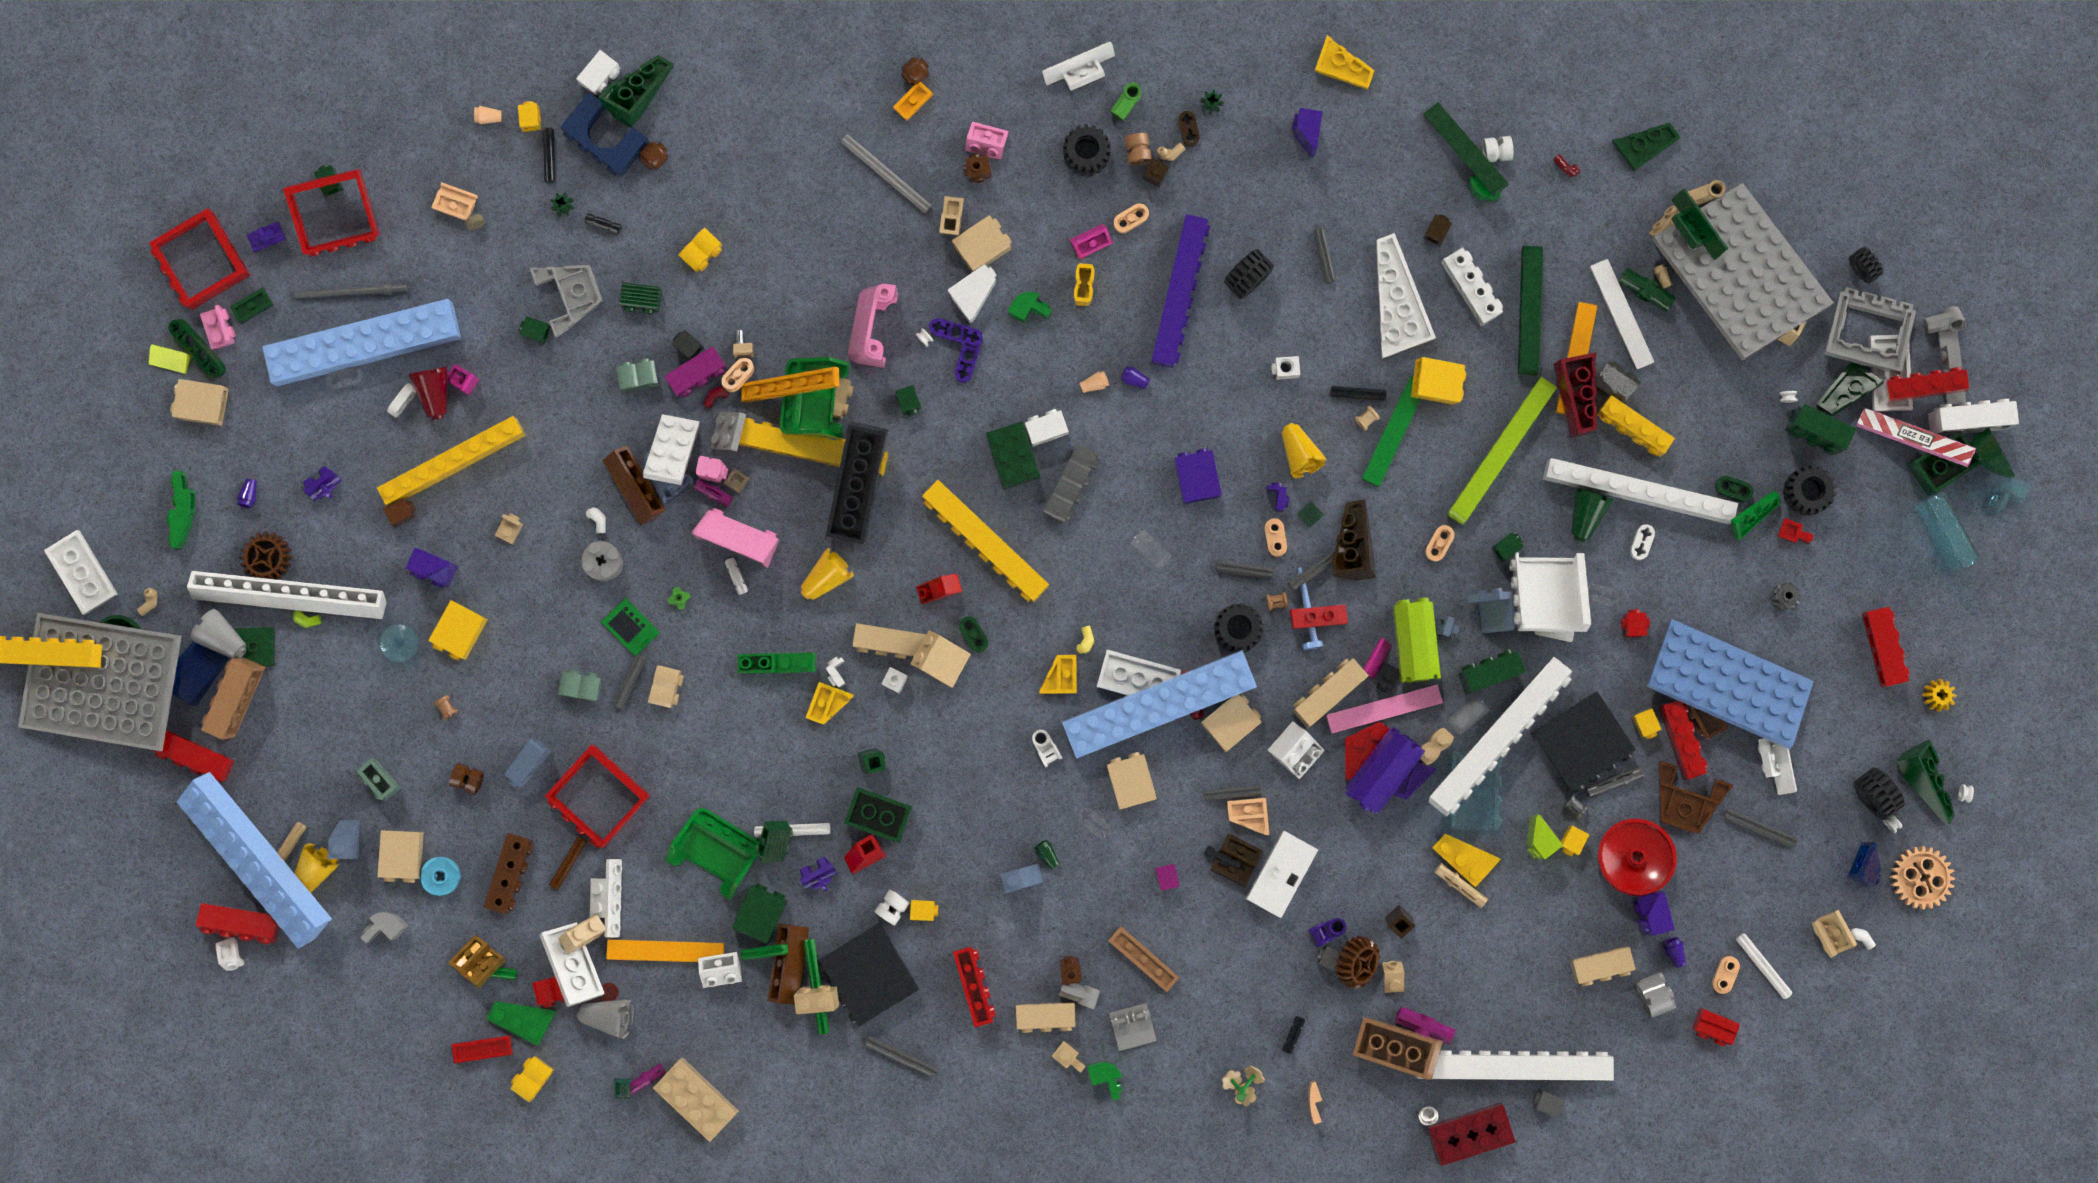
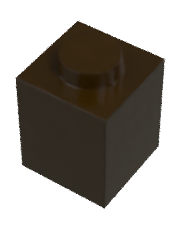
(1156, 172)
(1438, 229)
(1400, 921)

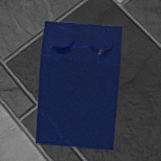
(196, 672)

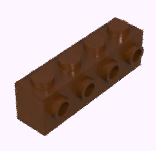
(632, 485)
(508, 873)
(788, 968)

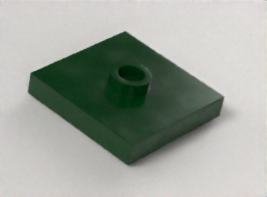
(259, 644)

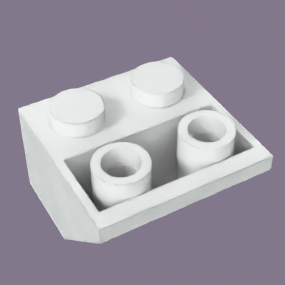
(1296, 750)

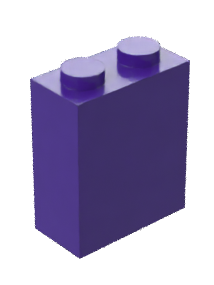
(1197, 476)

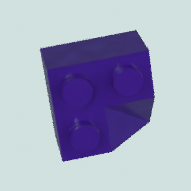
(425, 565)
(1653, 913)

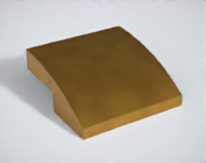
(476, 961)

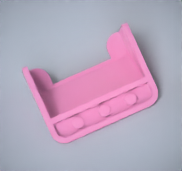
(737, 536)

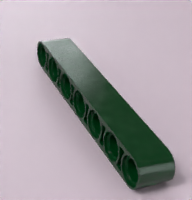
(1530, 310)

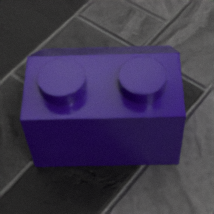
(1307, 129)

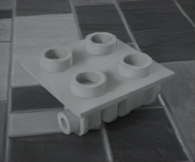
(1132, 1026)

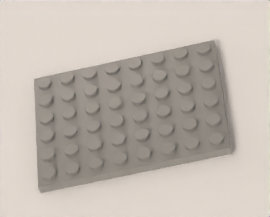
(1756, 285)
(116, 703)

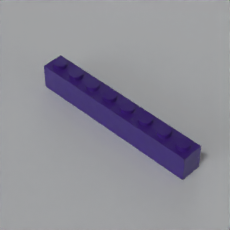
(1179, 291)

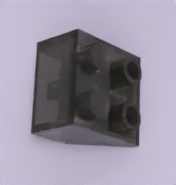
(1616, 382)

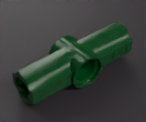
(1647, 289)

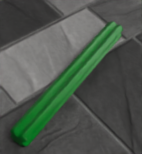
(815, 981)

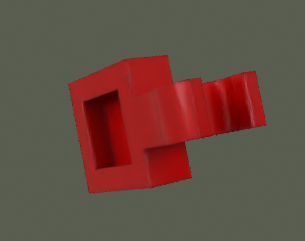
(1792, 532)

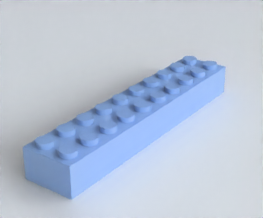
(361, 342)
(1159, 704)
(253, 860)

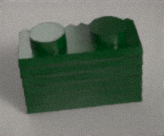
(640, 298)
(774, 841)

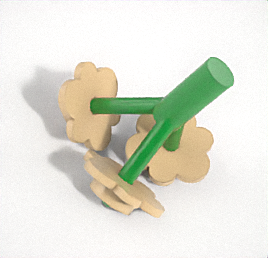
(1244, 1093)

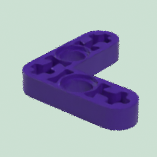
(967, 344)

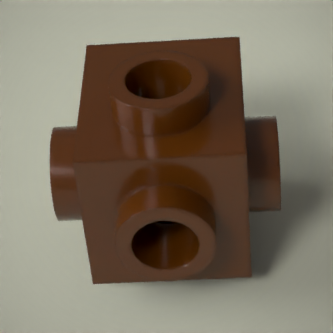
(983, 171)

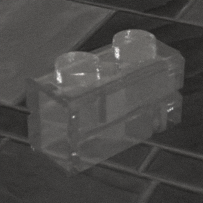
(1467, 715)

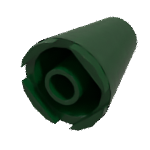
(1587, 513)

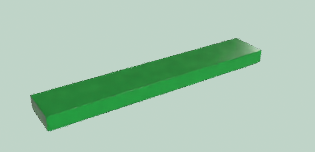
(1391, 436)

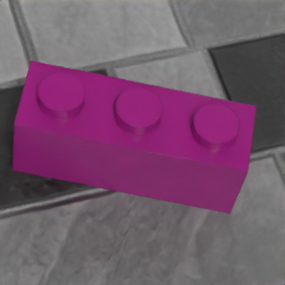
(696, 372)

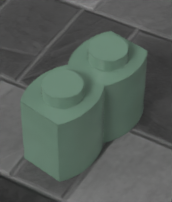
(637, 376)
(580, 686)

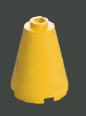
(1301, 451)
(826, 575)
(314, 866)

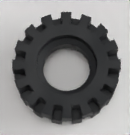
(1866, 265)

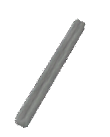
(886, 173)

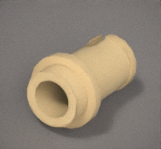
(1663, 276)

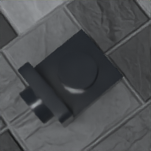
(1387, 677)

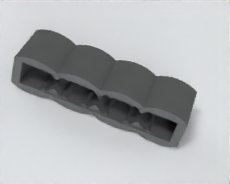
(1070, 484)

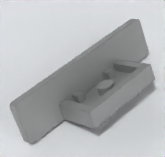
(1950, 358)

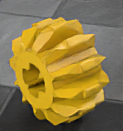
(1941, 688)

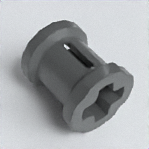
(1575, 806)

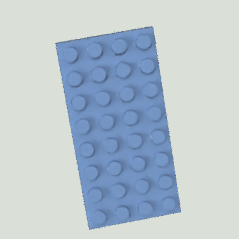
(1730, 684)

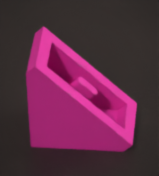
(462, 379)

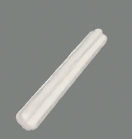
(802, 829)
(1764, 966)

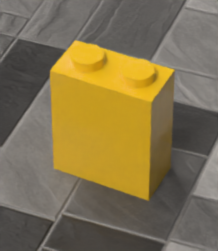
(1438, 381)
(457, 630)

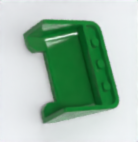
(812, 411)
(715, 848)

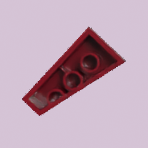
(1578, 392)

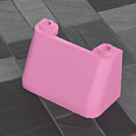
(861, 347)

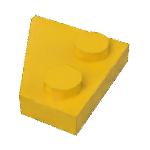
(1061, 676)
(827, 703)

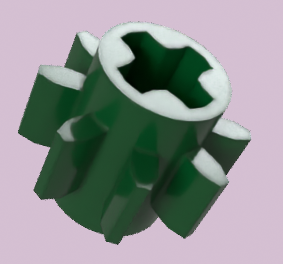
(1217, 102)
(564, 208)

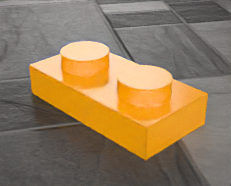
(912, 101)

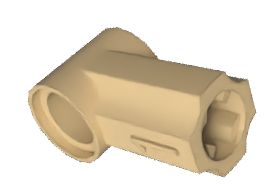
(1704, 194)

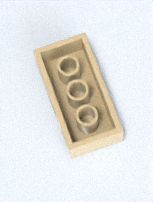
(1327, 695)
(695, 1099)

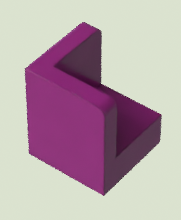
(1167, 877)

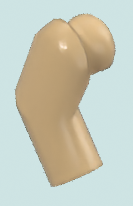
(151, 601)

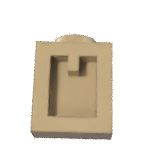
(509, 528)

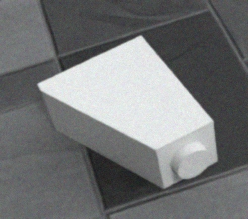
(973, 291)

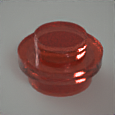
(610, 992)

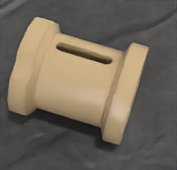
(1367, 418)

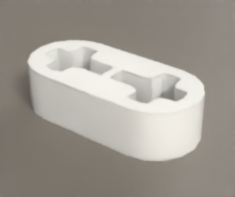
(401, 400)
(1638, 540)

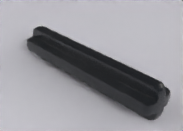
(549, 155)
(1358, 393)

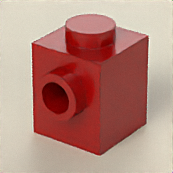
(1635, 623)

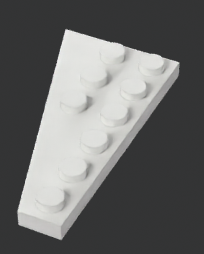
(1400, 307)

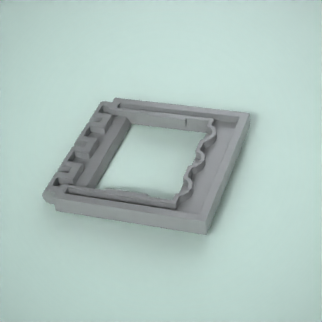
(1857, 353)

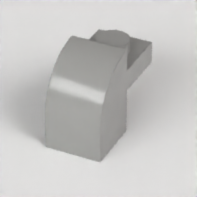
(388, 923)

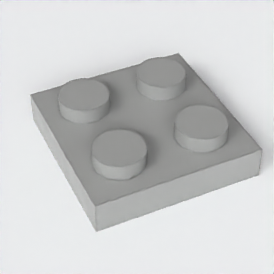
(728, 431)

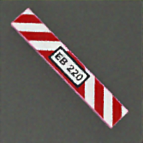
(1916, 437)

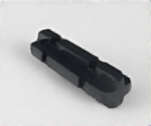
(602, 223)
(1225, 860)
(1293, 1035)

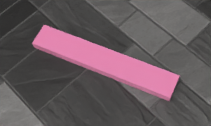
(1384, 709)

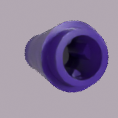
(1135, 378)
(247, 494)
(1675, 950)

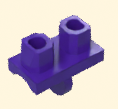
(266, 236)
(323, 485)
(820, 877)

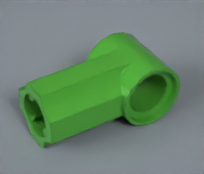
(1125, 102)

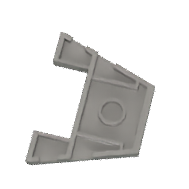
(577, 290)

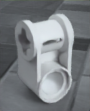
(1046, 748)

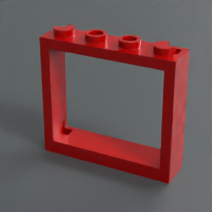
(332, 245)
(240, 274)
(569, 815)

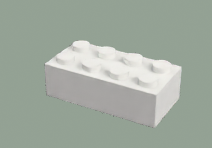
(1973, 418)

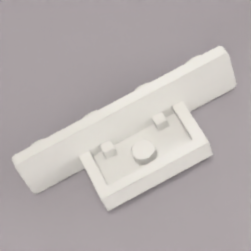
(1081, 68)
(1778, 765)
(606, 897)

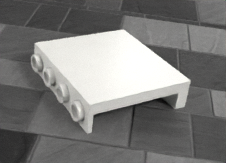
(1550, 594)

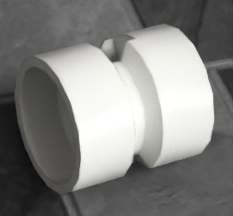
(1498, 149)
(897, 902)

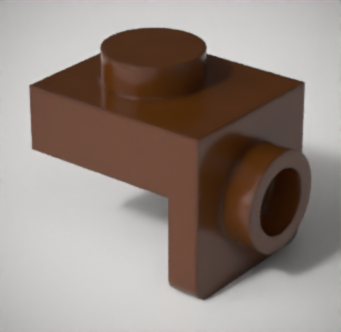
(1070, 970)

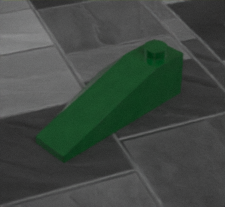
(633, 93)
(1921, 772)

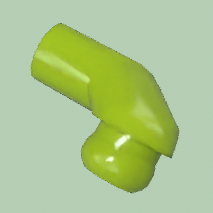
(304, 621)

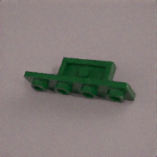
(1695, 225)

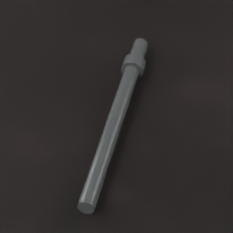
(387, 289)

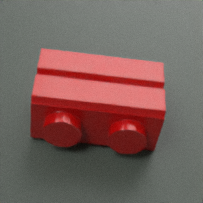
(1715, 1026)

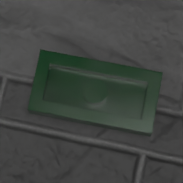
(251, 305)

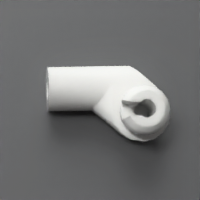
(600, 519)
(1863, 935)

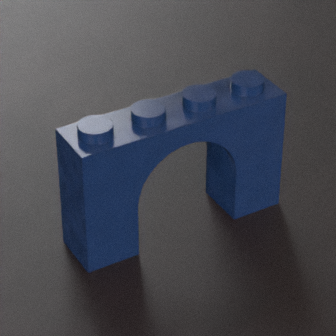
(617, 158)

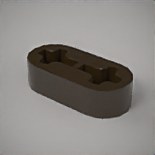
(1184, 129)

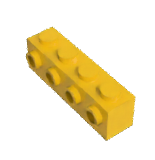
(1635, 426)

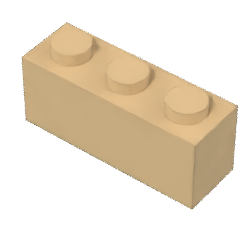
(1602, 966)
(1045, 1016)

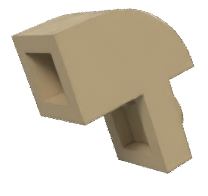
(951, 216)

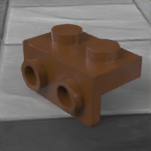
(1708, 724)

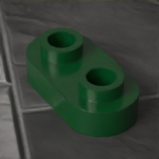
(1733, 488)
(973, 634)

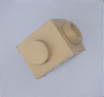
(1393, 976)

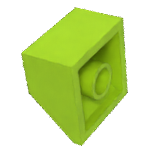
(1541, 839)

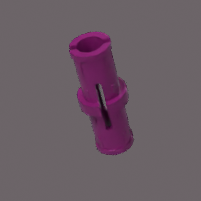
(713, 493)
(647, 1078)

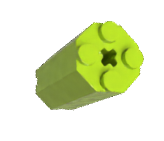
(1416, 640)

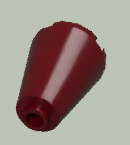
(431, 391)

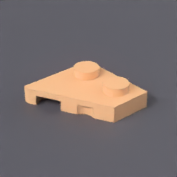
(1249, 814)

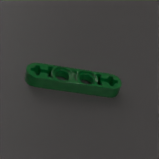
(195, 350)

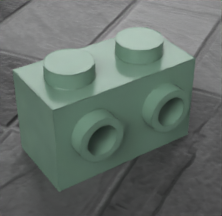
(378, 779)

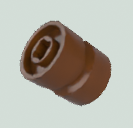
(460, 776)

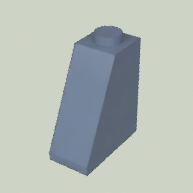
(527, 763)
(344, 840)
(1021, 878)

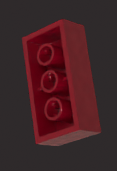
(1482, 1140)

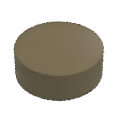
(474, 222)

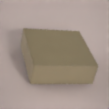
(736, 481)

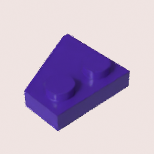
(1414, 780)

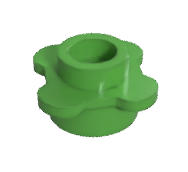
(679, 603)

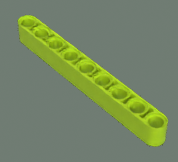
(1501, 450)

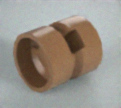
(1138, 150)

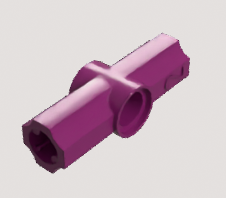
(1425, 1025)

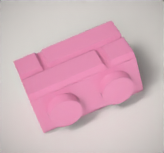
(711, 469)

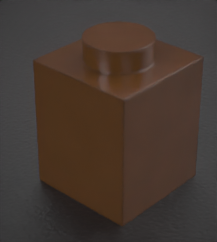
(400, 512)

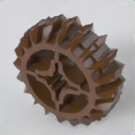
(272, 552)
(1357, 962)

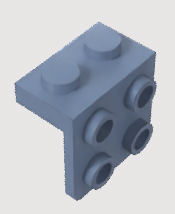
(1495, 610)

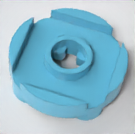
(441, 864)

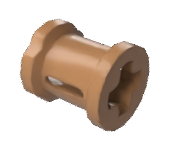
(1272, 601)
(445, 707)

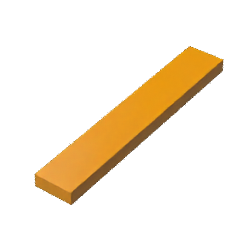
(1580, 336)
(790, 384)
(662, 950)

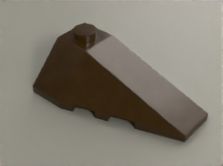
(1354, 548)

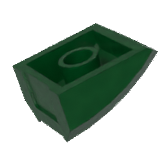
(1991, 454)

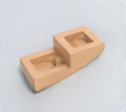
(1314, 1097)

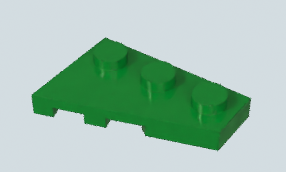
(1751, 517)
(522, 1020)

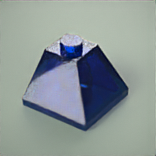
(1866, 865)

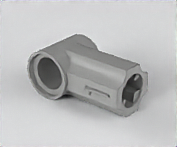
(1950, 319)
(1083, 995)

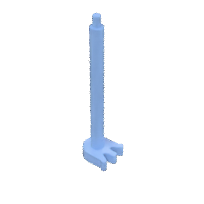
(1314, 644)

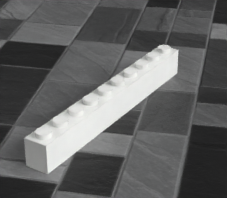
(1640, 491)
(286, 595)
(1500, 737)
(1524, 1066)

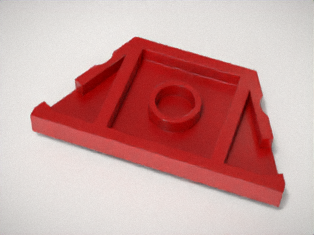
(1360, 746)

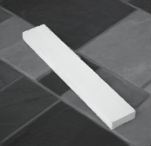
(1621, 314)

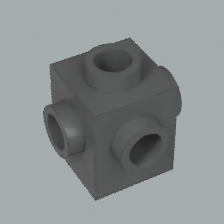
(1779, 599)

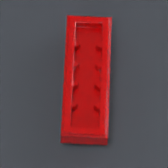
(1318, 616)
(482, 1049)

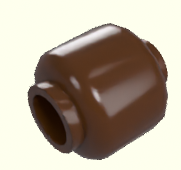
(915, 71)
(653, 155)

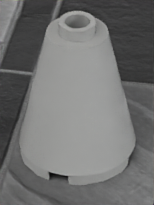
(218, 635)
(608, 1016)

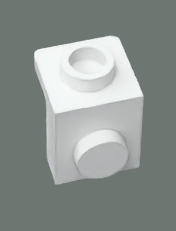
(835, 677)

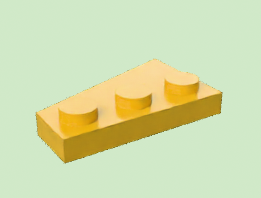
(1342, 65)
(1465, 858)

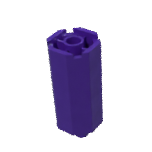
(1384, 770)

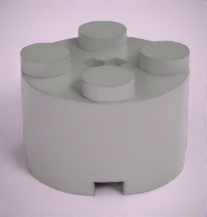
(598, 551)
(1655, 995)

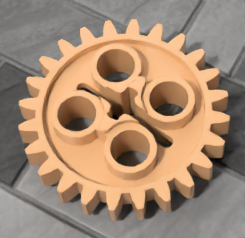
(1937, 868)

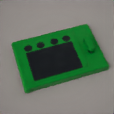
(630, 627)

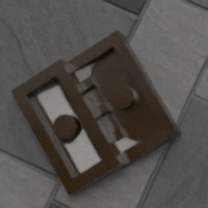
(1241, 851)

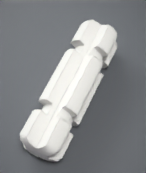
(736, 576)

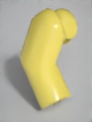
(1087, 642)

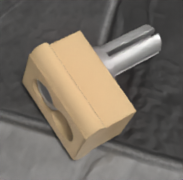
(742, 349)

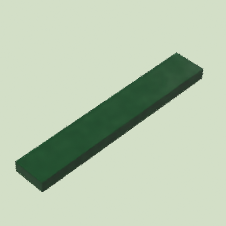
(1466, 149)

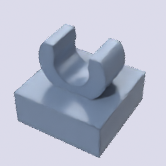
(1445, 626)

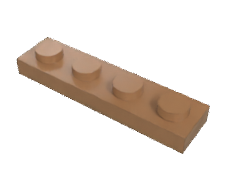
(1143, 959)

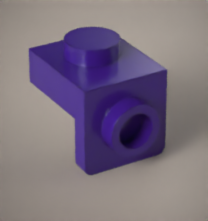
(1282, 500)

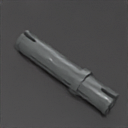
(1623, 778)

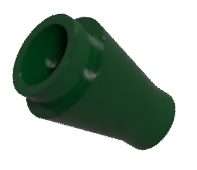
(1046, 852)

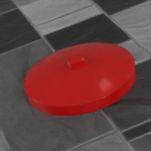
(1637, 857)

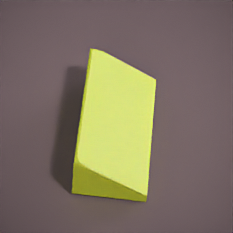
(169, 359)

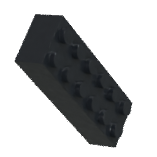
(857, 482)

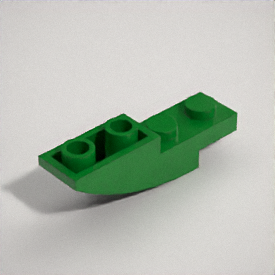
(181, 518)
(776, 663)

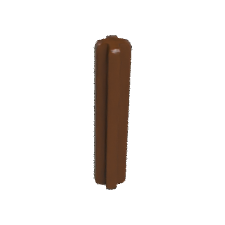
(567, 863)

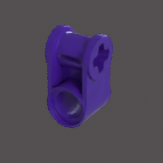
(1326, 931)

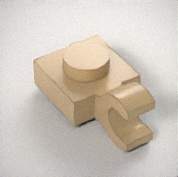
(1067, 1055)

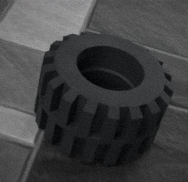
(1086, 134)
(1248, 274)
(1823, 482)
(1250, 616)
(1879, 793)

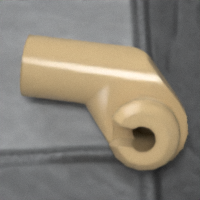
(1170, 154)

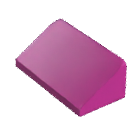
(1091, 241)
(1377, 658)

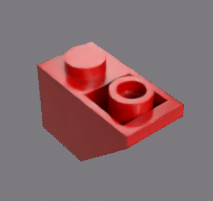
(939, 588)
(864, 854)

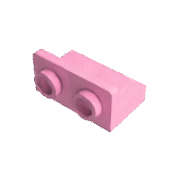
(986, 140)
(218, 328)

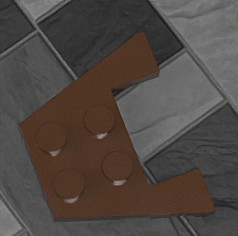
(1685, 808)

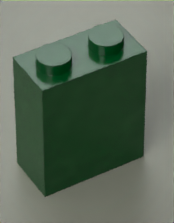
(760, 913)

